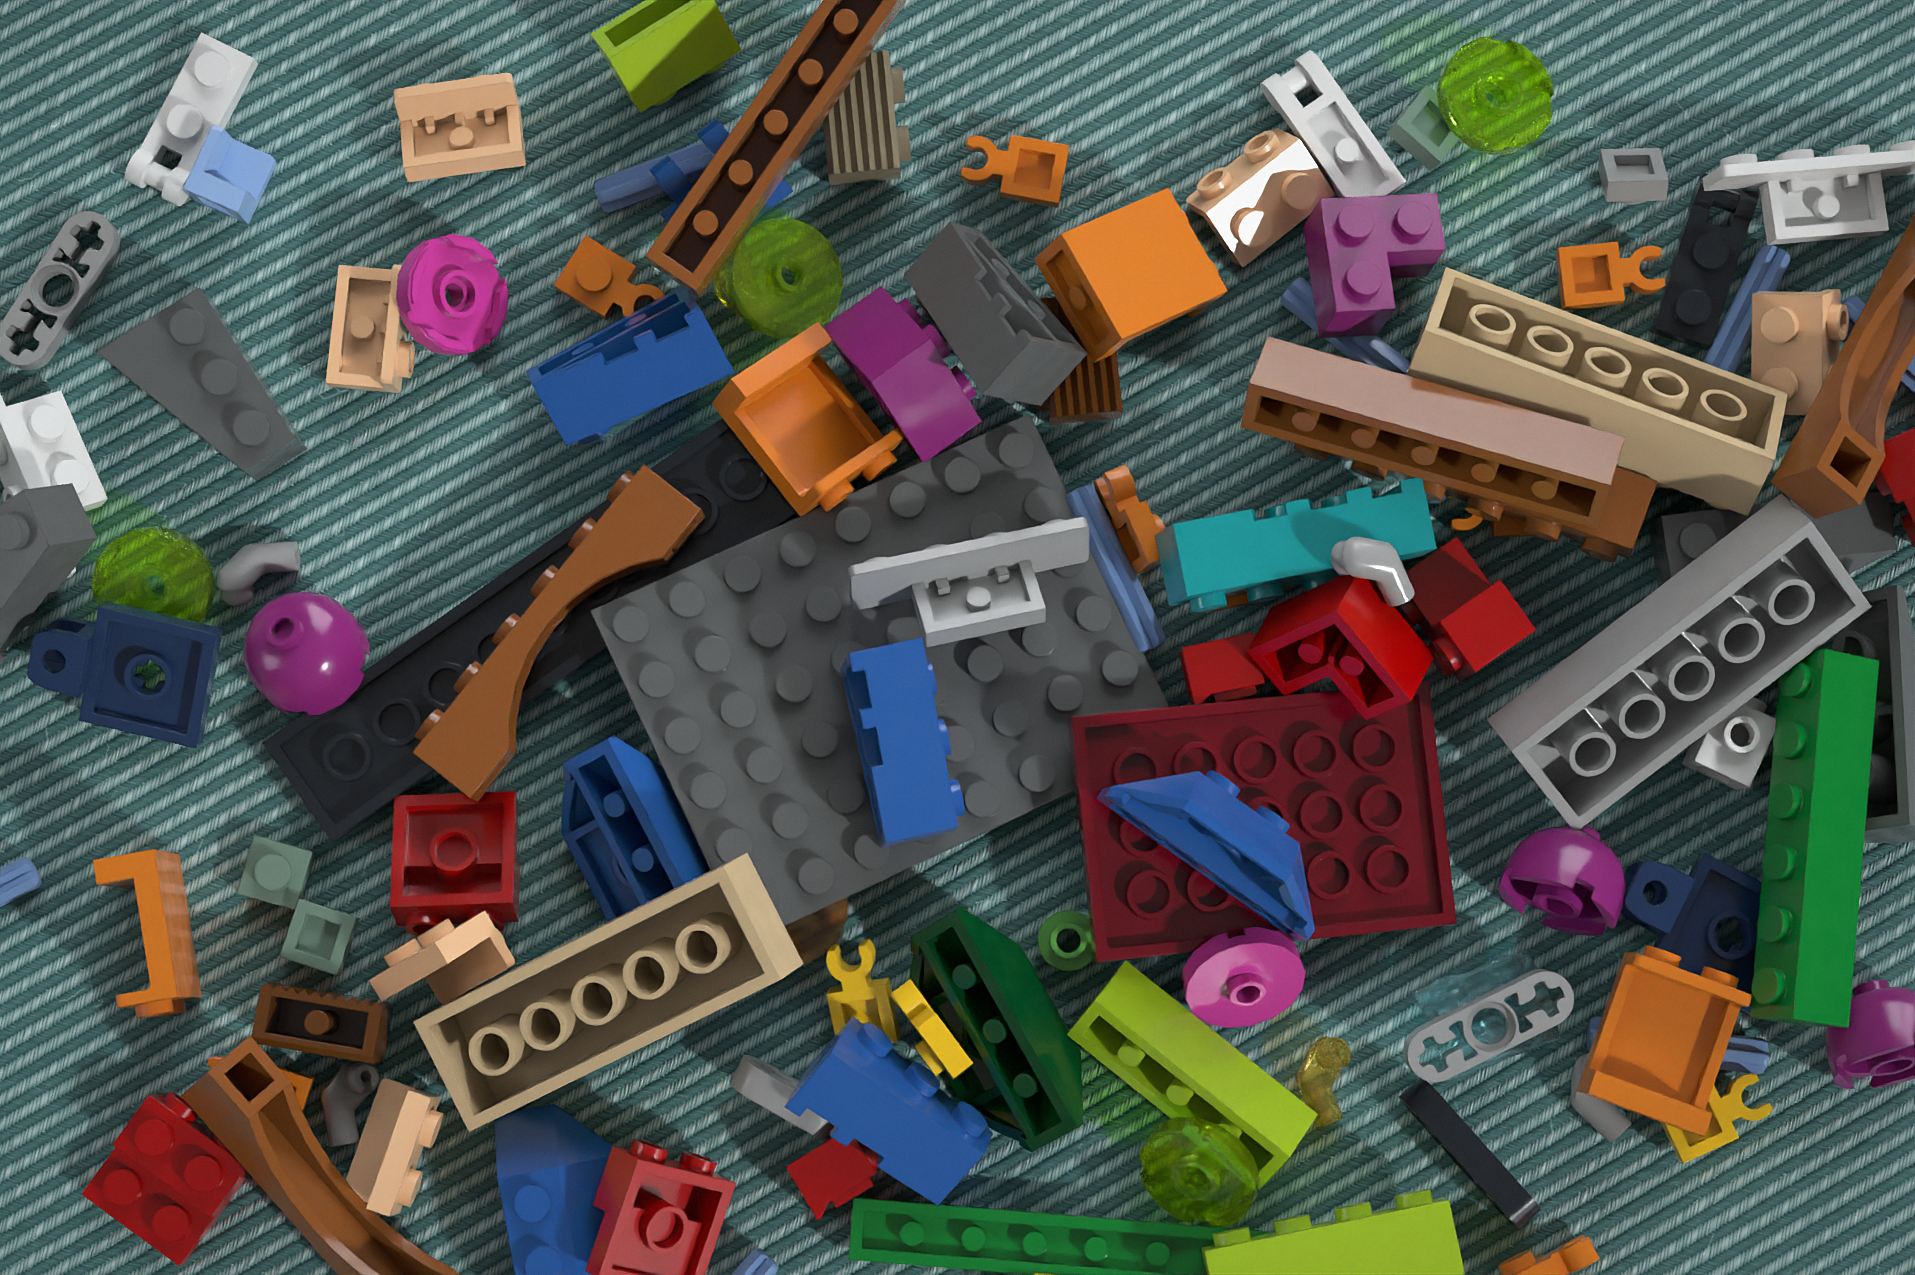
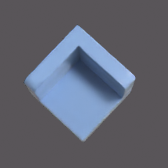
(229, 175)

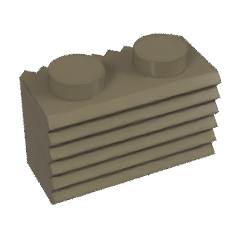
(862, 126)

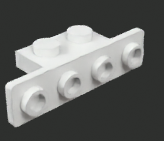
(1818, 196)
(44, 450)

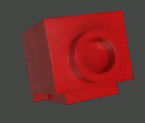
(1221, 670)
(834, 1173)

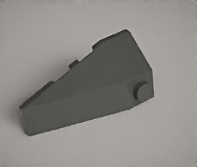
(1853, 534)
(1888, 636)

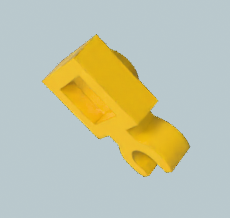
(859, 994)
(938, 1045)
(1720, 1129)

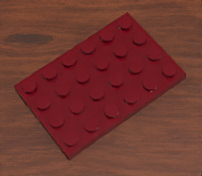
(1349, 787)

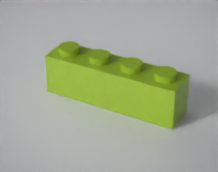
(1190, 1068)
(1399, 1240)

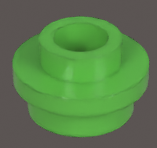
(1048, 946)

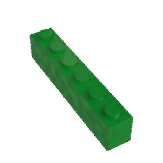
(1815, 840)

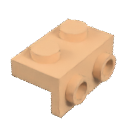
(460, 127)
(1260, 194)
(367, 332)
(1796, 342)
(449, 959)
(391, 1145)

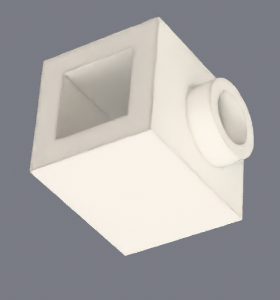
(1734, 746)

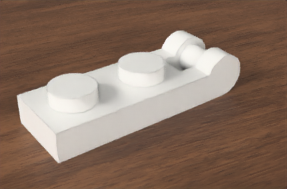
(200, 98)
(1332, 131)

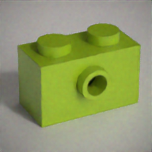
(665, 47)

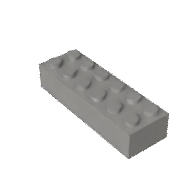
(1680, 661)

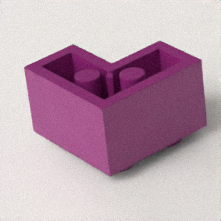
(1356, 251)
(905, 371)

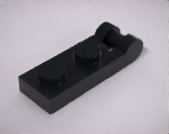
(1703, 266)

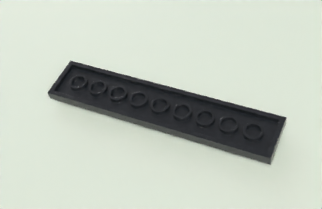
(362, 751)

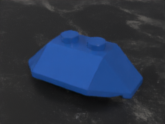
(626, 827)
(1223, 841)
(548, 1188)

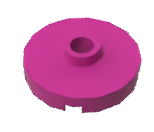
(475, 291)
(1243, 977)

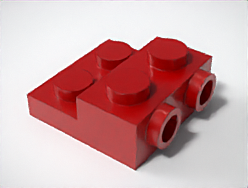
(454, 859)
(167, 1177)
(658, 1212)

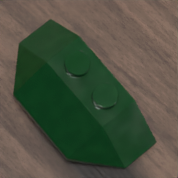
(1000, 1014)

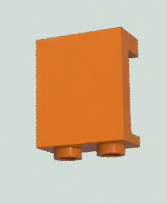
(1130, 273)
(805, 424)
(164, 928)
(1663, 1039)

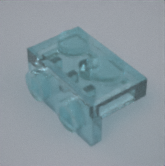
(1488, 1023)

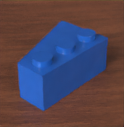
(630, 368)
(901, 742)
(892, 1110)

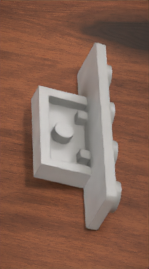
(974, 583)

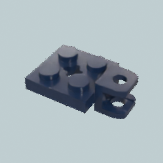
(103, 662)
(1690, 907)

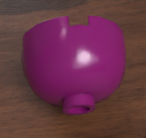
(305, 652)
(1567, 877)
(1878, 1037)

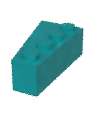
(1286, 546)

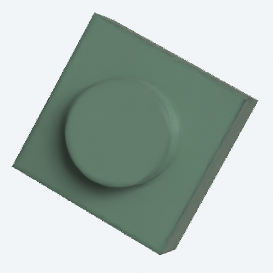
(1423, 130)
(276, 872)
(319, 937)

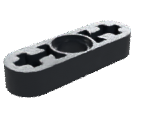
(1469, 1153)

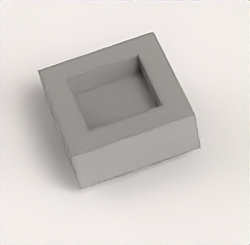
(1633, 175)

